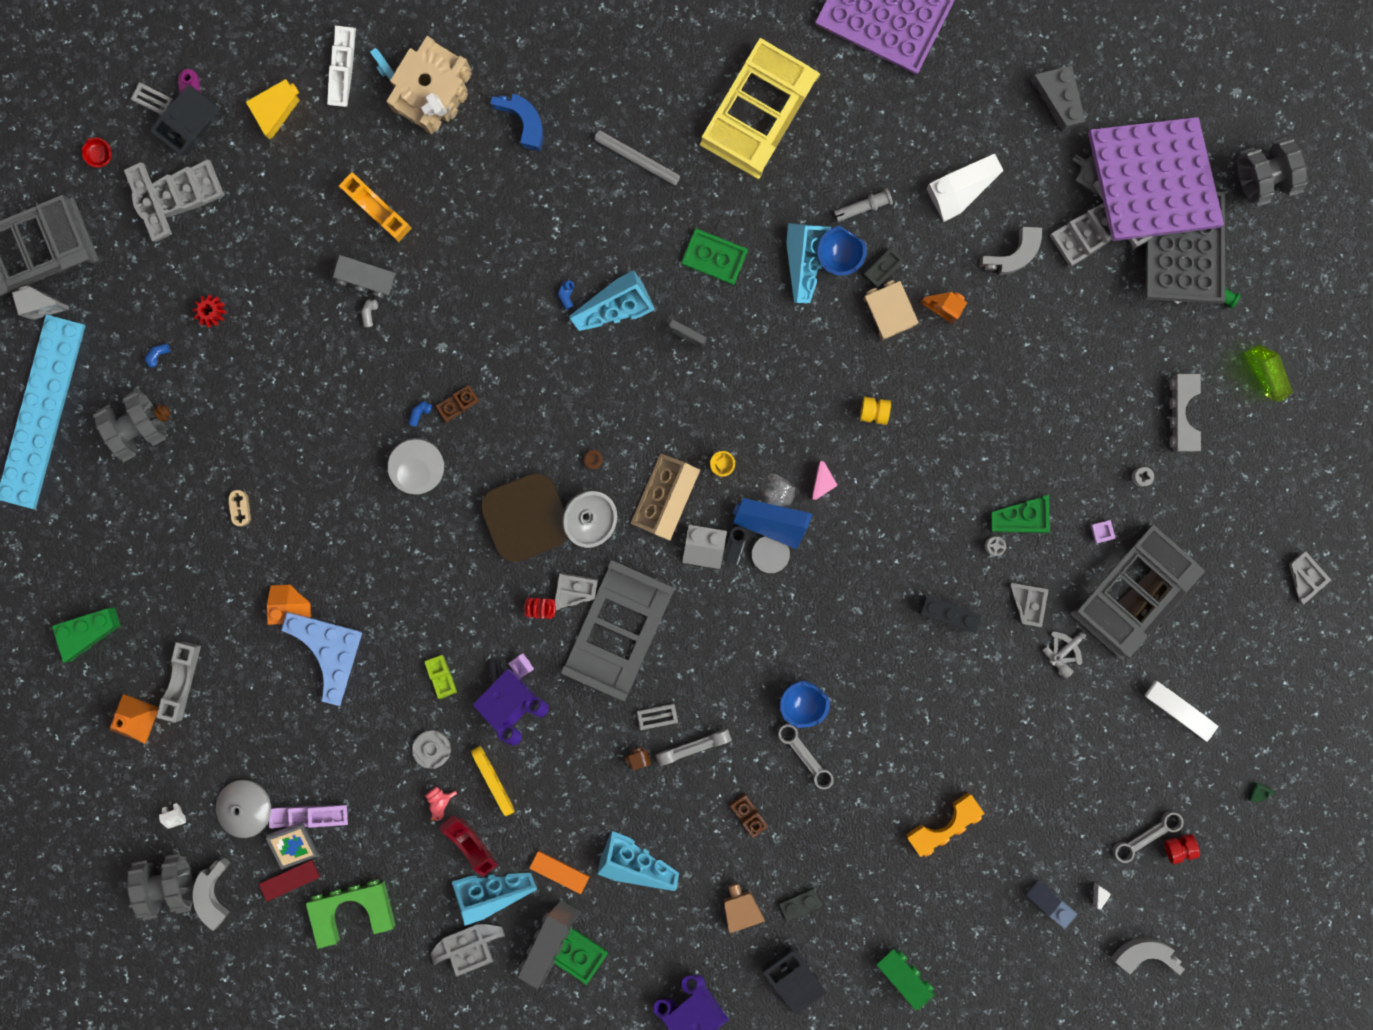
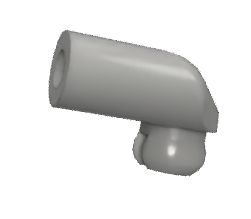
(366, 312)

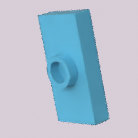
(383, 66)

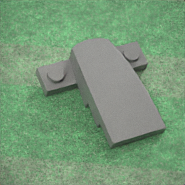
(171, 194)
(1087, 234)

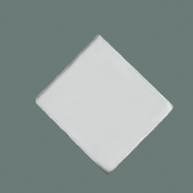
(1100, 896)

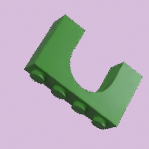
(371, 896)

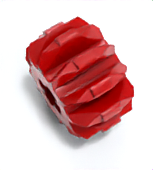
(213, 316)
(539, 608)

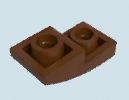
(457, 404)
(748, 815)

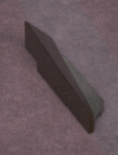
(1136, 604)

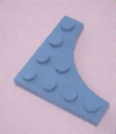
(333, 648)

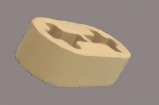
(234, 508)

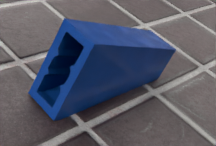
(773, 521)

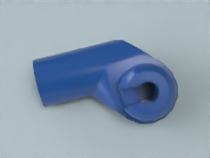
(564, 294)
(154, 352)
(417, 411)

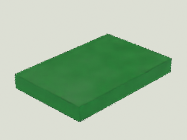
(714, 256)
(580, 956)

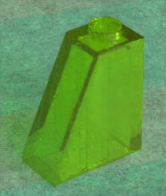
(1269, 372)

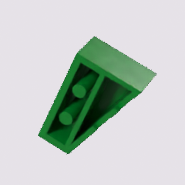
(83, 632)
(906, 979)

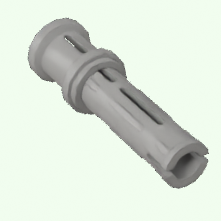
(872, 202)

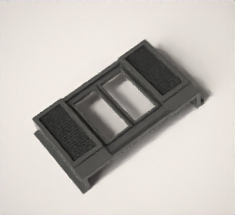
(64, 236)
(1111, 621)
(600, 667)

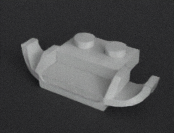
(467, 948)

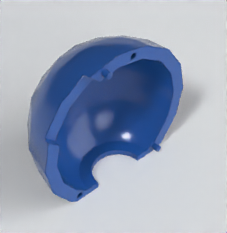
(841, 251)
(804, 704)

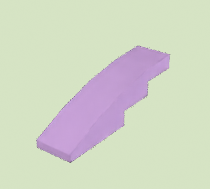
(310, 815)

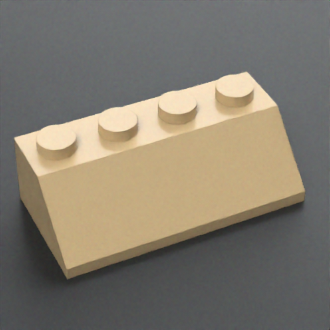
(665, 496)

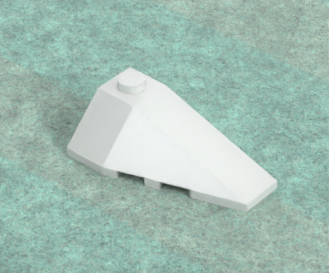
(958, 189)

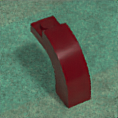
(470, 844)

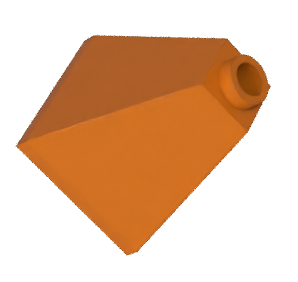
(134, 718)

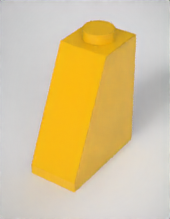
(274, 106)

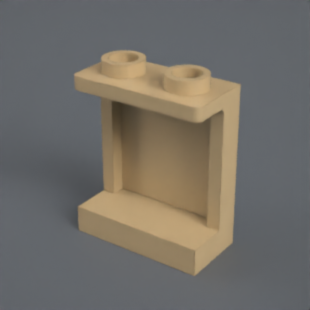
(891, 309)

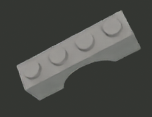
(1184, 436)
(176, 696)

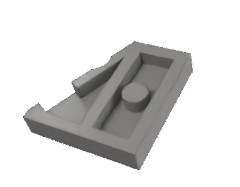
(1307, 577)

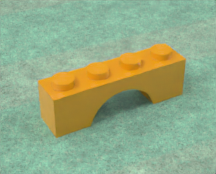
(375, 206)
(965, 812)

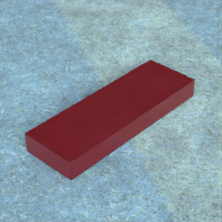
(289, 880)

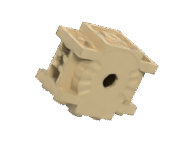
(446, 79)

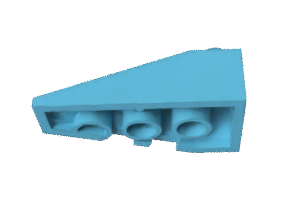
(803, 258)
(619, 300)
(630, 864)
(485, 896)

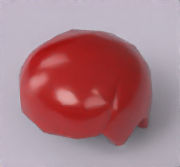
(96, 152)

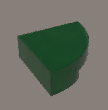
(1260, 793)

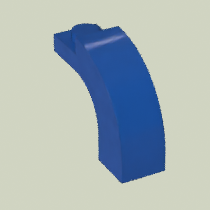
(533, 131)

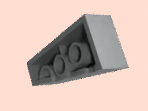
(547, 944)

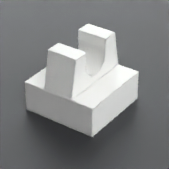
(434, 106)
(172, 818)

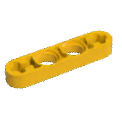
(492, 781)

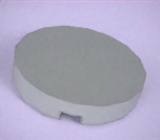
(770, 555)
(431, 749)

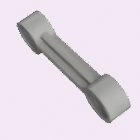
(671, 755)
(805, 756)
(1148, 836)

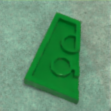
(1023, 518)

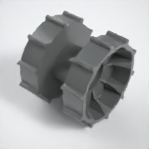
(1284, 168)
(120, 431)
(148, 888)

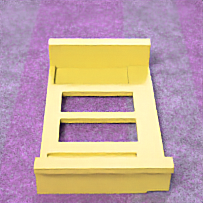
(741, 143)

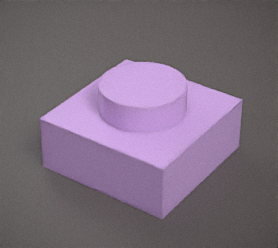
(1102, 531)
(521, 666)

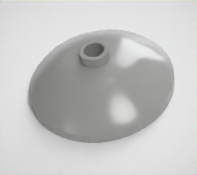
(597, 525)
(252, 804)

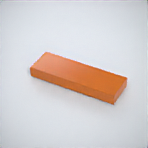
(559, 872)

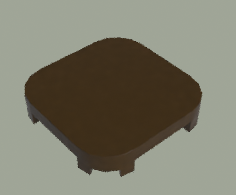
(525, 517)

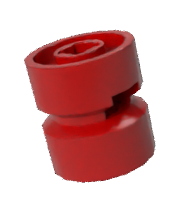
(1183, 848)

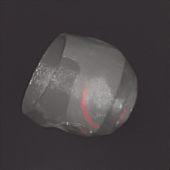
(783, 491)

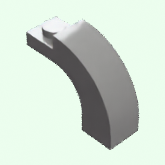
(1028, 246)
(204, 898)
(1141, 949)

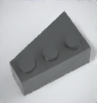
(1061, 96)
(361, 276)

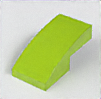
(440, 676)

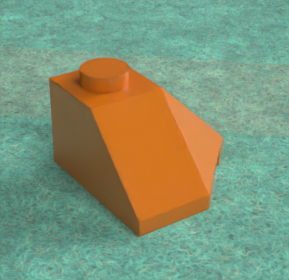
(945, 305)
(285, 599)

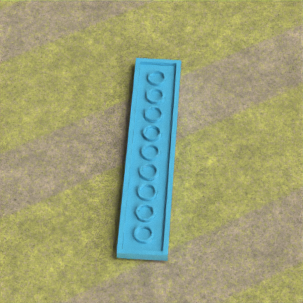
(40, 411)

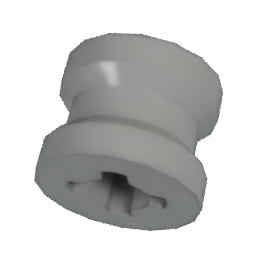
(1138, 476)
(997, 544)

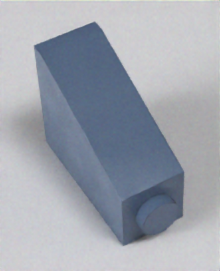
(1051, 904)

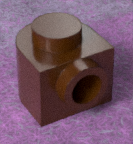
(638, 758)

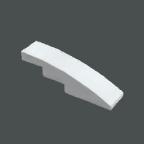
(341, 66)
(1181, 711)

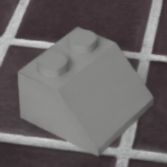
(36, 304)
(704, 546)

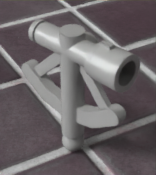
(1056, 657)

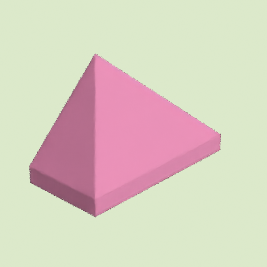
(824, 481)

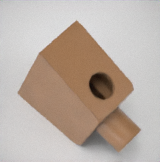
(741, 909)

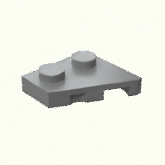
(574, 589)
(1030, 603)

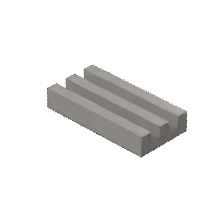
(137, 92)
(659, 708)

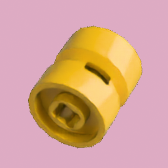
(875, 410)
(722, 463)

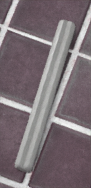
(637, 157)

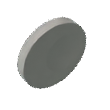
(415, 466)

